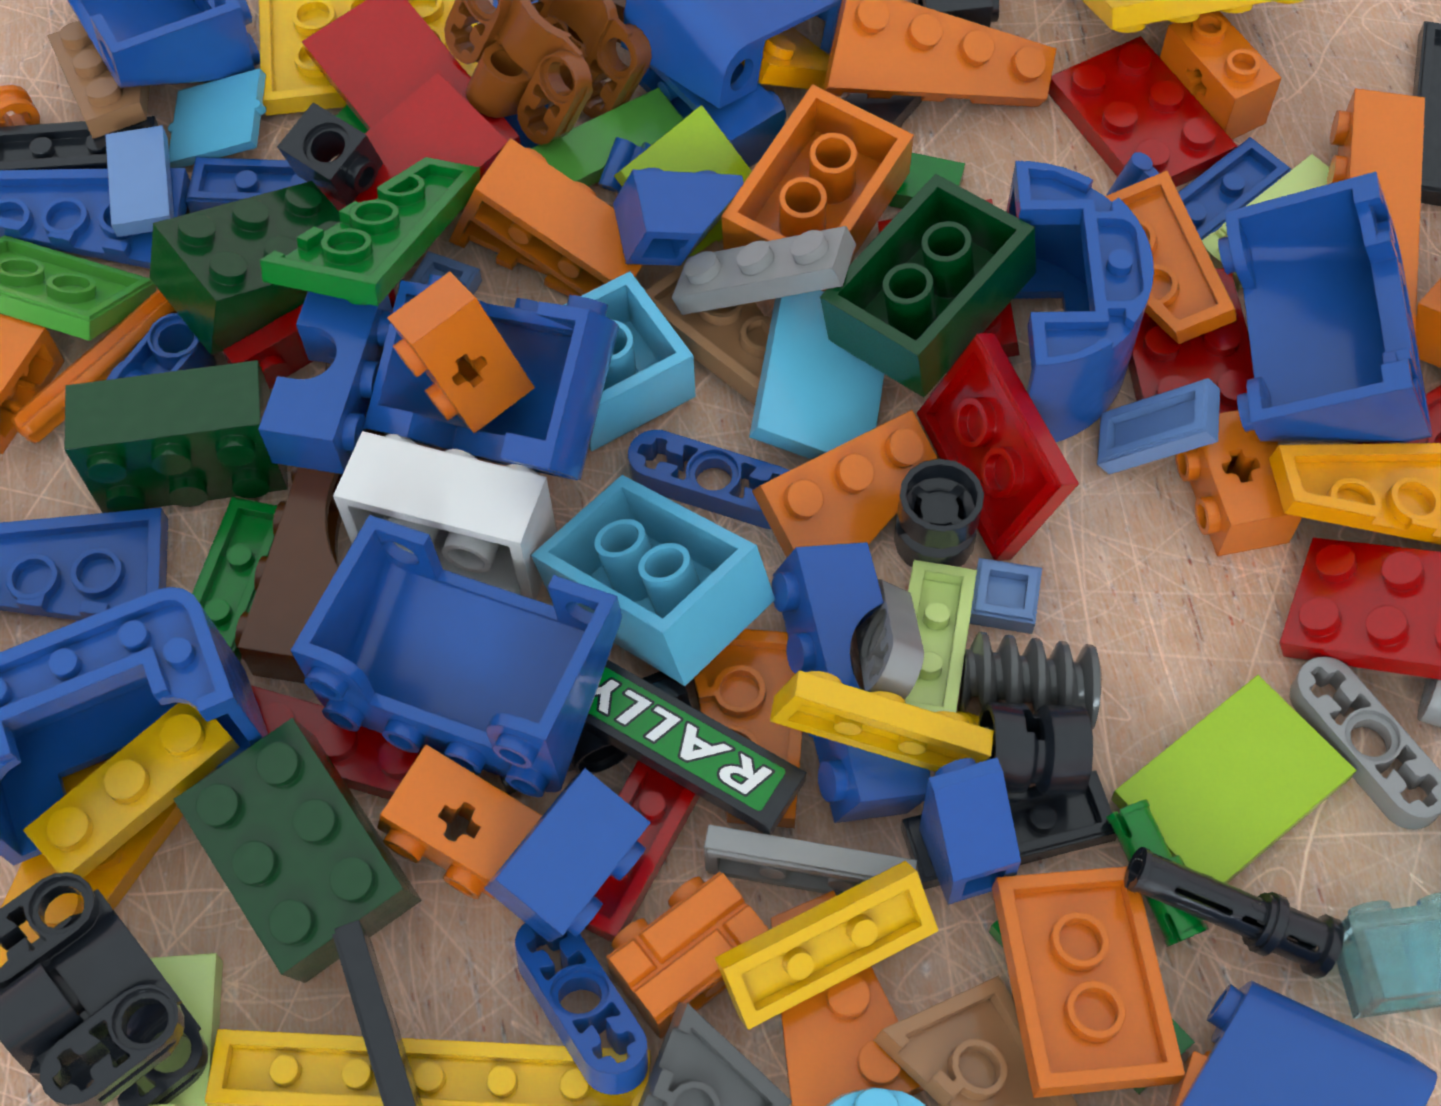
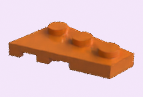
(847, 490)

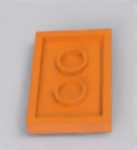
(1085, 983)

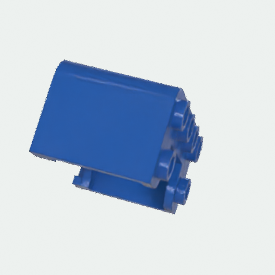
(100, 685)

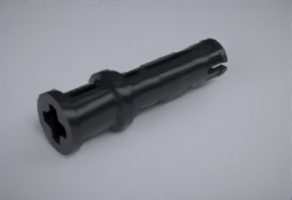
(1262, 921)

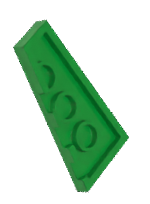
(377, 237)

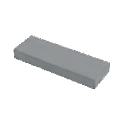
(791, 861)

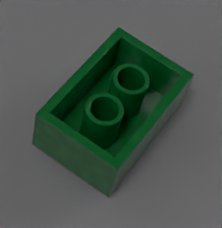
(212, 261)
(930, 284)
(172, 437)
(295, 849)

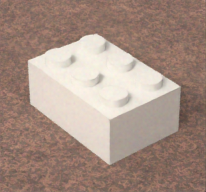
(476, 512)

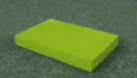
(1237, 781)

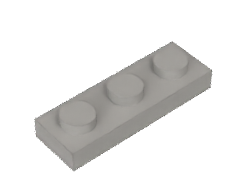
(764, 270)

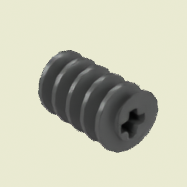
(1031, 675)

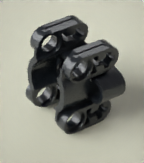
(89, 1004)

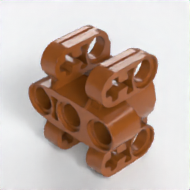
(546, 56)

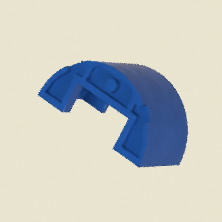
(1102, 270)
(548, 429)

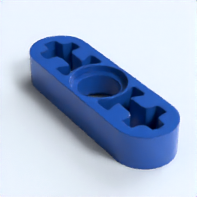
(700, 457)
(582, 1030)

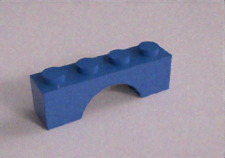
(823, 599)

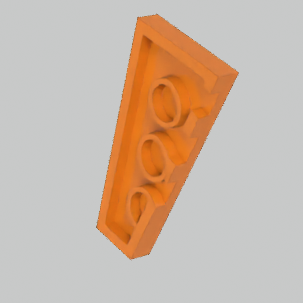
(925, 53)

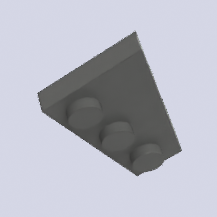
(705, 1069)

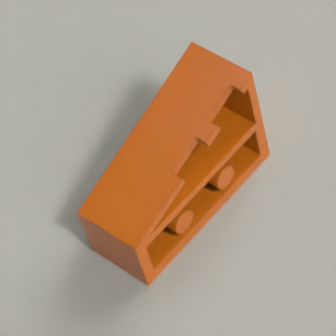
(544, 223)

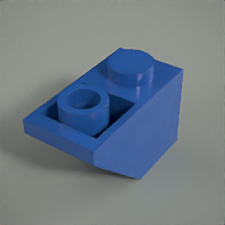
(670, 212)
(969, 828)

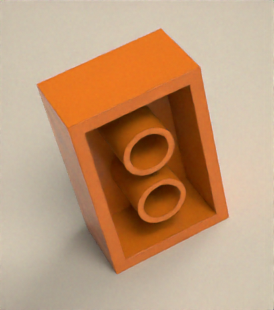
(821, 173)

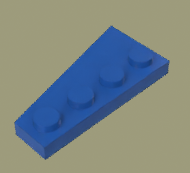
(72, 213)
(81, 562)

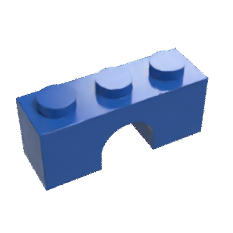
(322, 417)

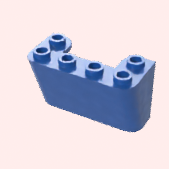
(169, 39)
(707, 39)
(456, 659)

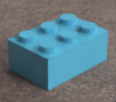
(676, 575)

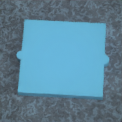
(217, 118)

